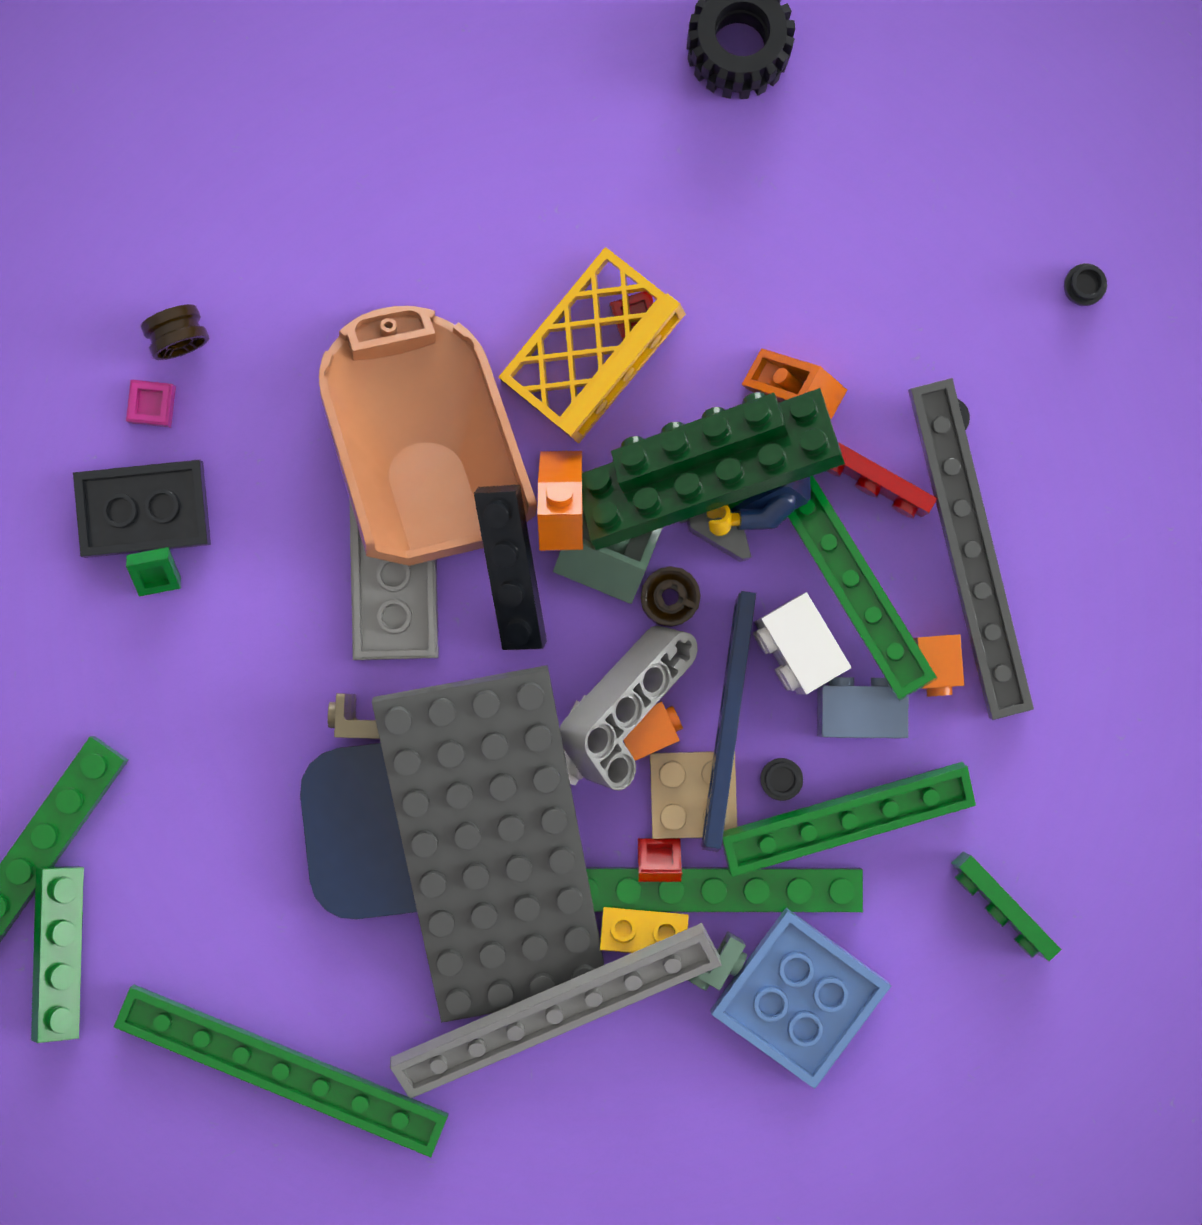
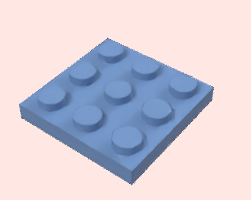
(800, 998)

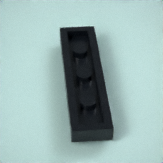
(510, 567)

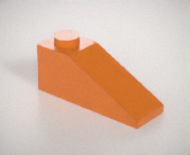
(560, 501)

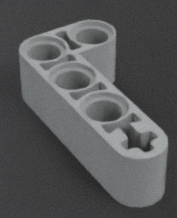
(623, 697)

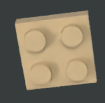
(681, 794)

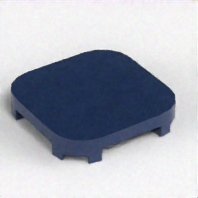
(354, 835)

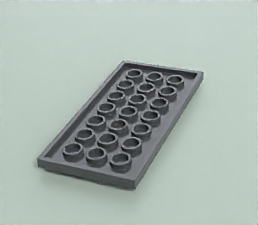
(489, 838)

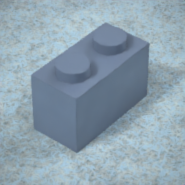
(861, 710)

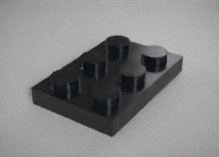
(141, 508)

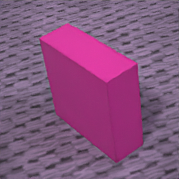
(150, 403)

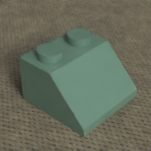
(611, 570)

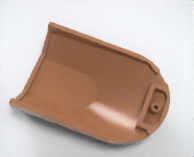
(417, 432)

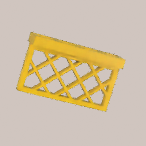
(624, 360)

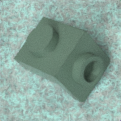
(731, 959)

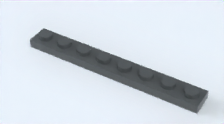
(970, 549)

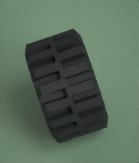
(736, 72)

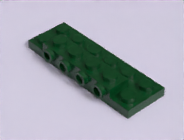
(708, 464)

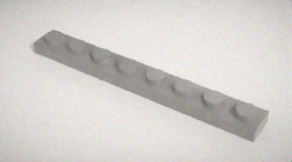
(555, 1011)

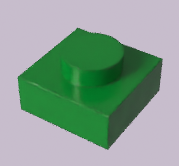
(153, 571)

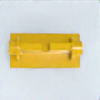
(635, 929)

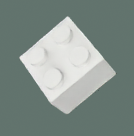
(800, 645)

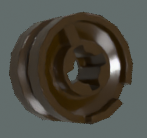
(174, 332)
(687, 592)

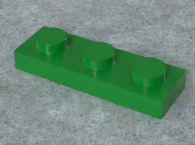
(1004, 908)

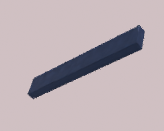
(728, 722)

